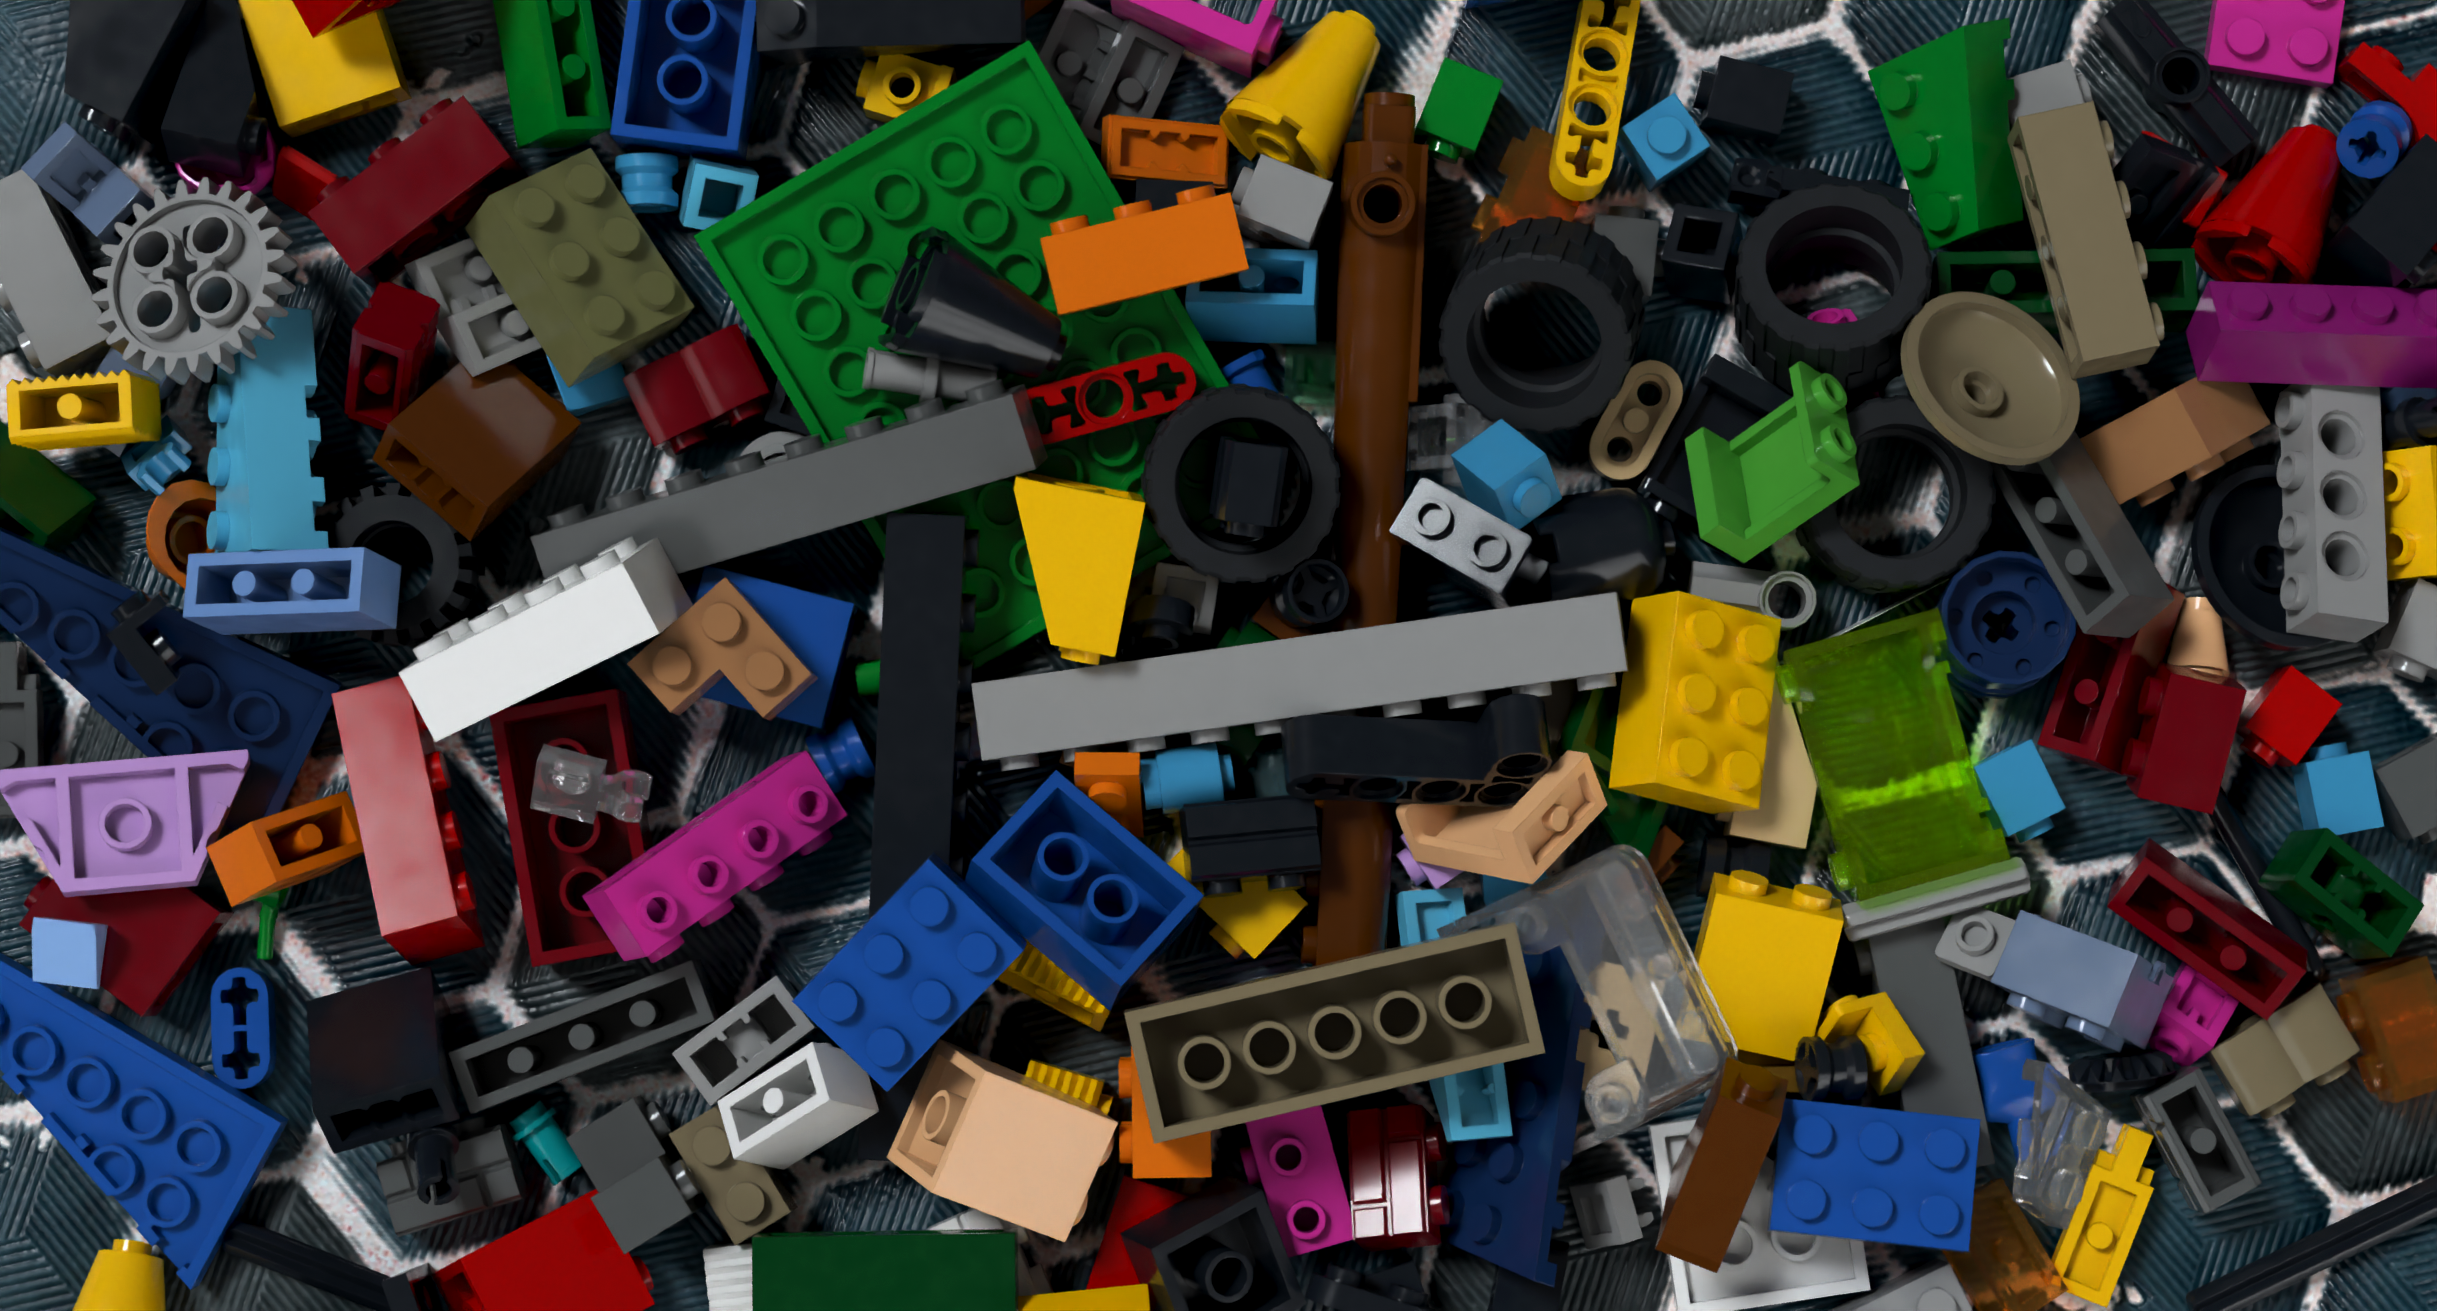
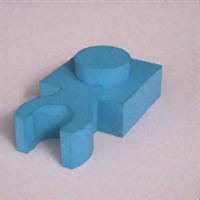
(158, 462)

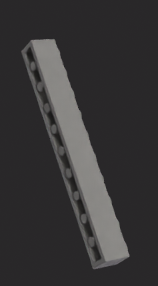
(1299, 677)

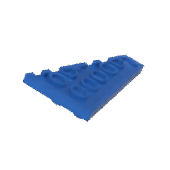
(136, 1117)

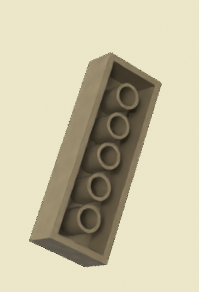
(1334, 1031)

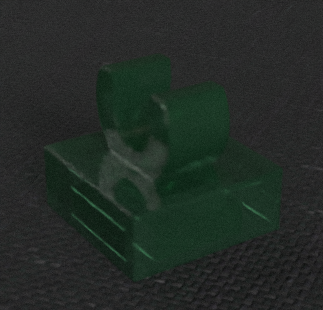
(1310, 373)

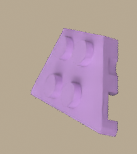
(126, 819)

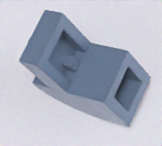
(87, 183)

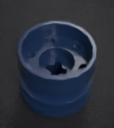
(2036, 633)

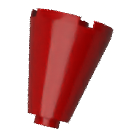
(2276, 215)

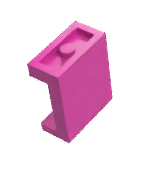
(1210, 32)

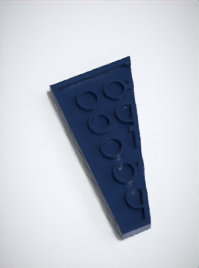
(227, 689)
(1508, 1186)

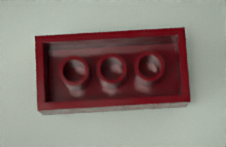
(558, 855)

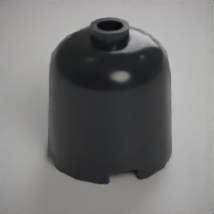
(1601, 546)

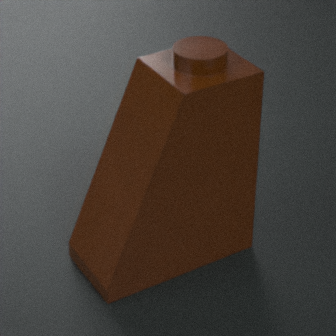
(1720, 1164)

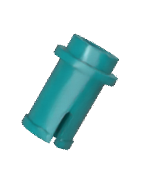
(546, 1141)

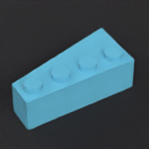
(267, 445)

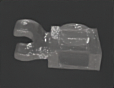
(578, 788)

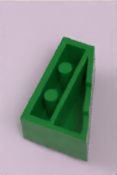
(1952, 131)

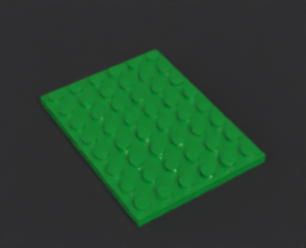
(993, 171)

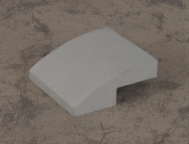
(474, 307)

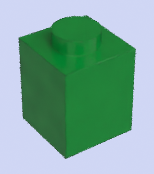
(1457, 111)

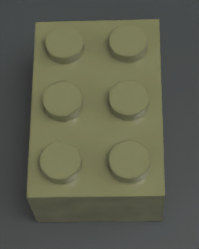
(579, 267)

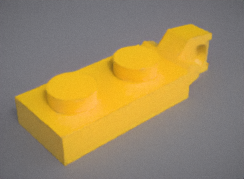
(2106, 1218)

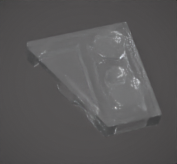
(2056, 1145)

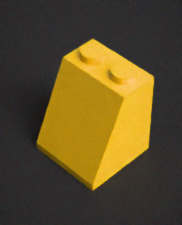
(1081, 559)

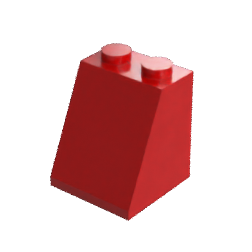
(550, 1265)

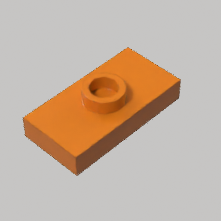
(1163, 150)

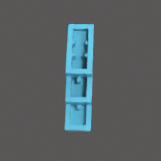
(1468, 1102)

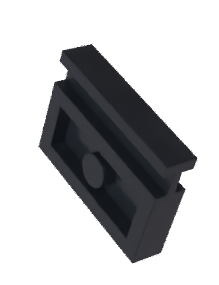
(2162, 187)

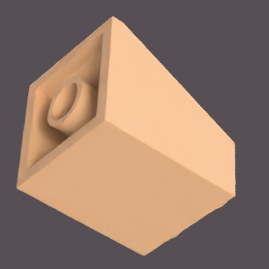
(1002, 1142)

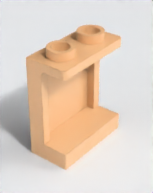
(1514, 839)

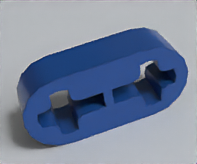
(227, 1027)

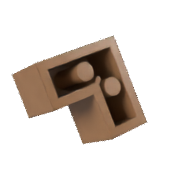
(2180, 431)
(719, 639)

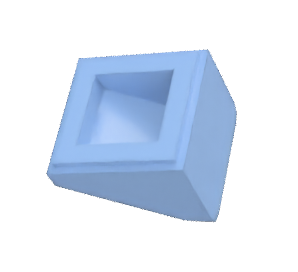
(67, 952)

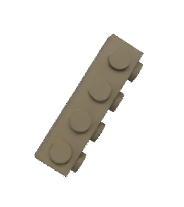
(2085, 239)

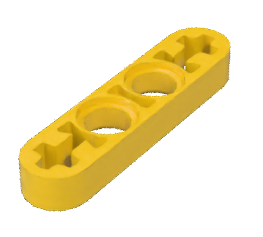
(1593, 86)

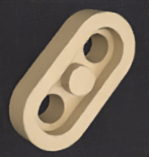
(1634, 422)

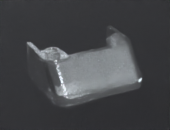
(1634, 978)

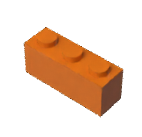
(1143, 250)

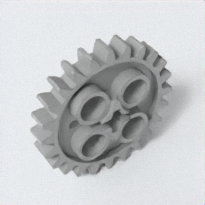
(194, 281)

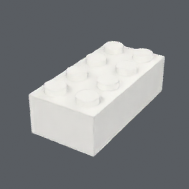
(544, 635)

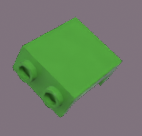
(1774, 470)

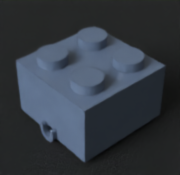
(2078, 978)

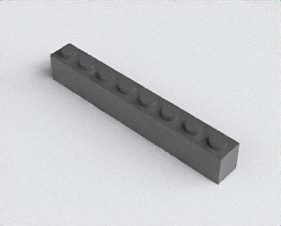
(810, 486)

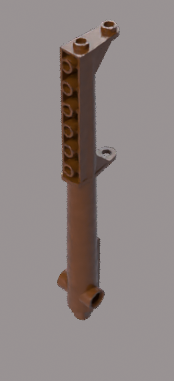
(1373, 389)

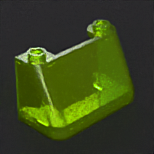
(1889, 757)

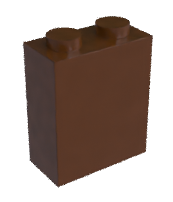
(476, 444)

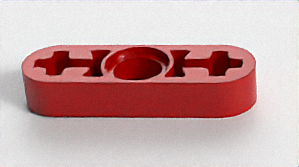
(1146, 371)

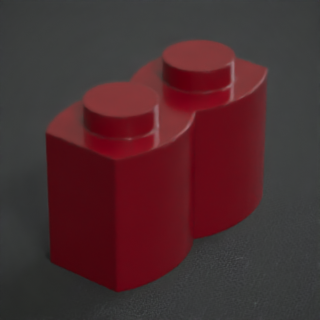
(698, 389)

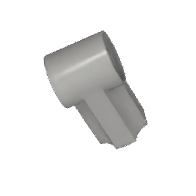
(1750, 589)

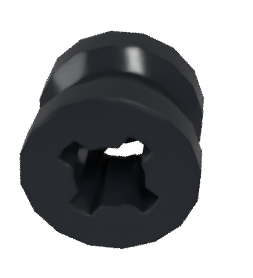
(1831, 1068)

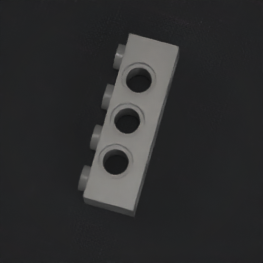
(2350, 534)

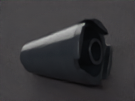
(968, 313)

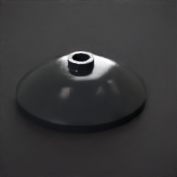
(2232, 535)

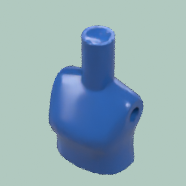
(2001, 1085)

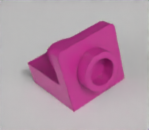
(2191, 1017)

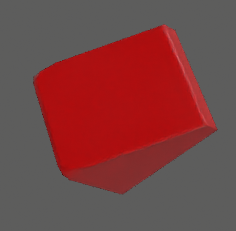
(299, 180)

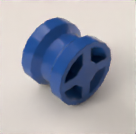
(2389, 135)
(841, 755)

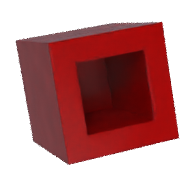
(2285, 718)

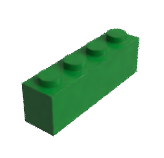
(552, 71)

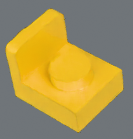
(1887, 1040)

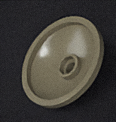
(1989, 378)

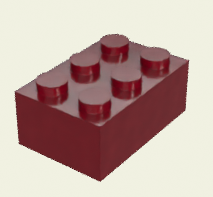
(415, 192)

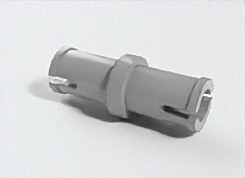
(921, 375)

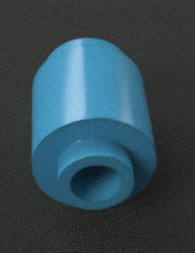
(1186, 777)

